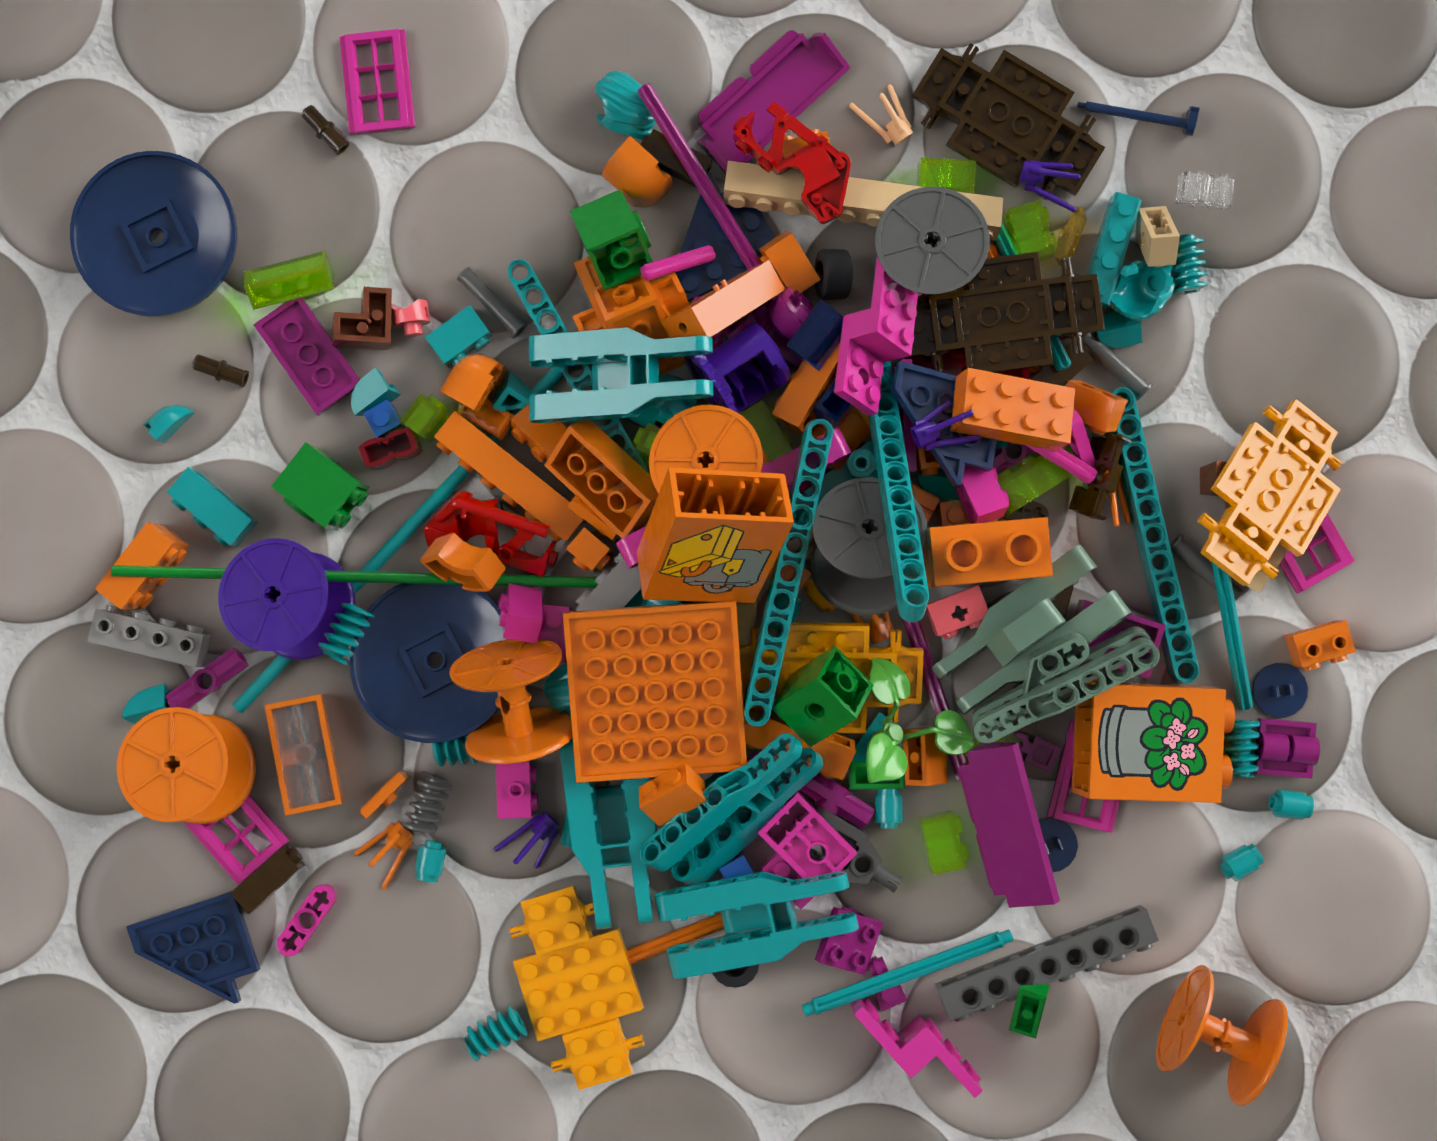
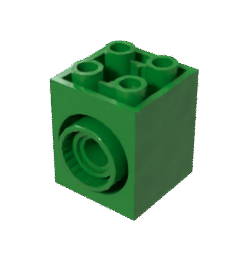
(613, 238)
(320, 488)
(822, 696)

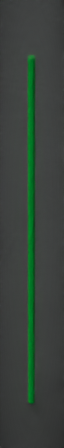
(358, 576)

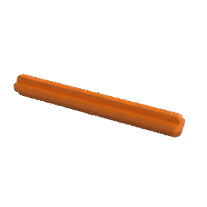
(683, 935)

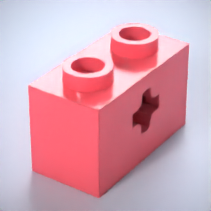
(940, 612)

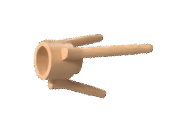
(898, 129)

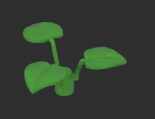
(884, 758)

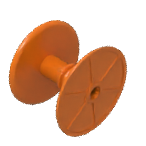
(706, 439)
(519, 730)
(185, 766)
(1252, 1049)

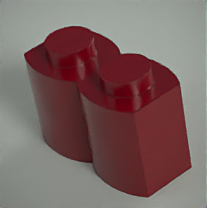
(383, 452)

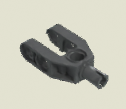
(875, 870)

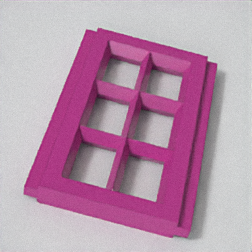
(352, 82)
(1338, 549)
(1061, 791)
(222, 853)

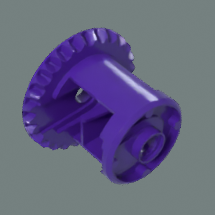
(742, 380)

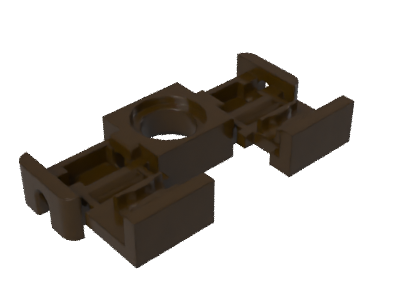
(1106, 455)

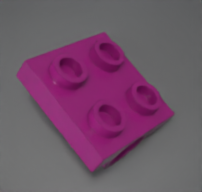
(1287, 748)
(853, 949)

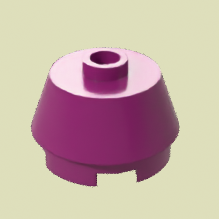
(789, 312)

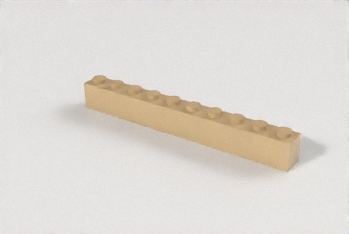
(864, 199)

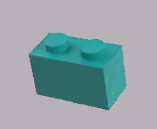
(459, 336)

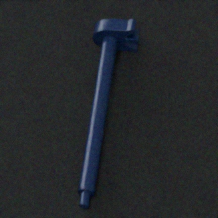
(1188, 124)

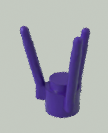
(1034, 173)
(926, 433)
(543, 827)

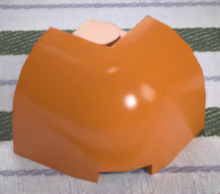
(637, 175)
(473, 380)

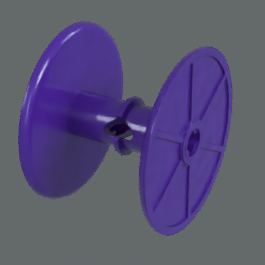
(280, 598)

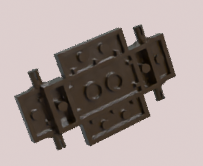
(1007, 117)
(1008, 315)

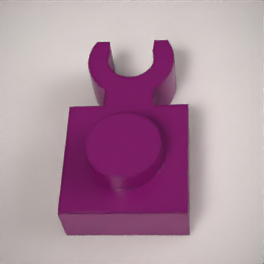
(752, 317)
(1038, 752)

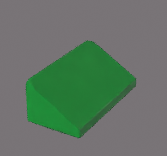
(859, 779)
(1029, 1009)

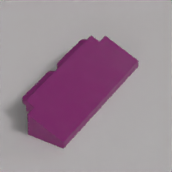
(789, 73)
(1007, 825)

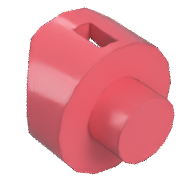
(411, 317)

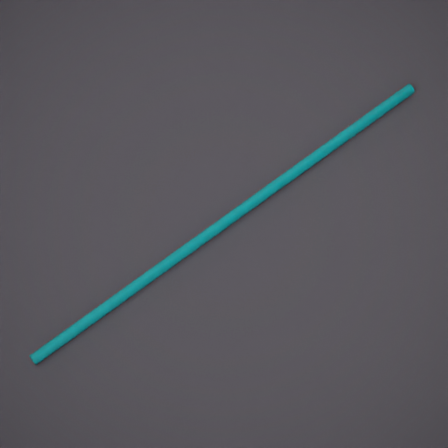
(392, 545)

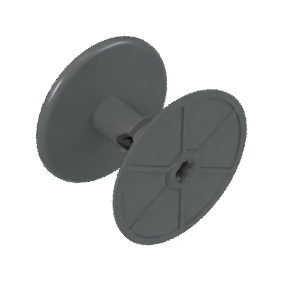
(932, 240)
(852, 550)

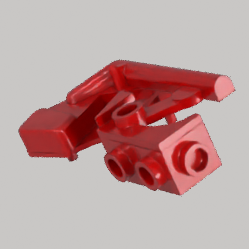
(822, 165)
(474, 517)

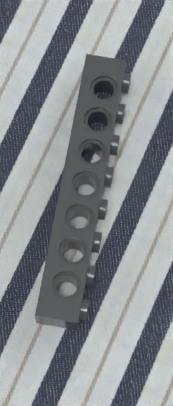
(1031, 958)

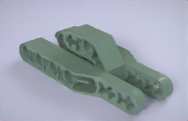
(1026, 619)
(1042, 693)

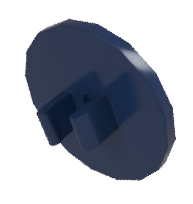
(1280, 690)
(1059, 842)

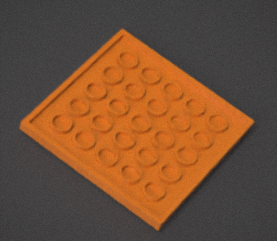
(655, 690)

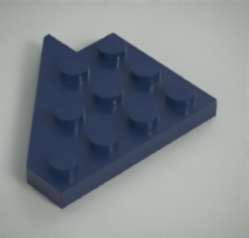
(706, 231)
(921, 392)
(200, 943)

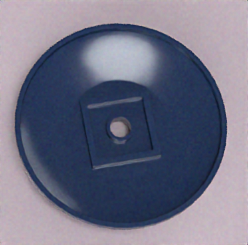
(122, 211)
(393, 657)

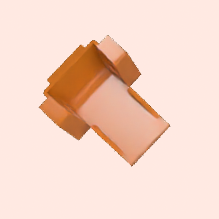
(633, 305)

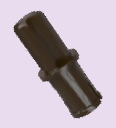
(325, 130)
(220, 370)

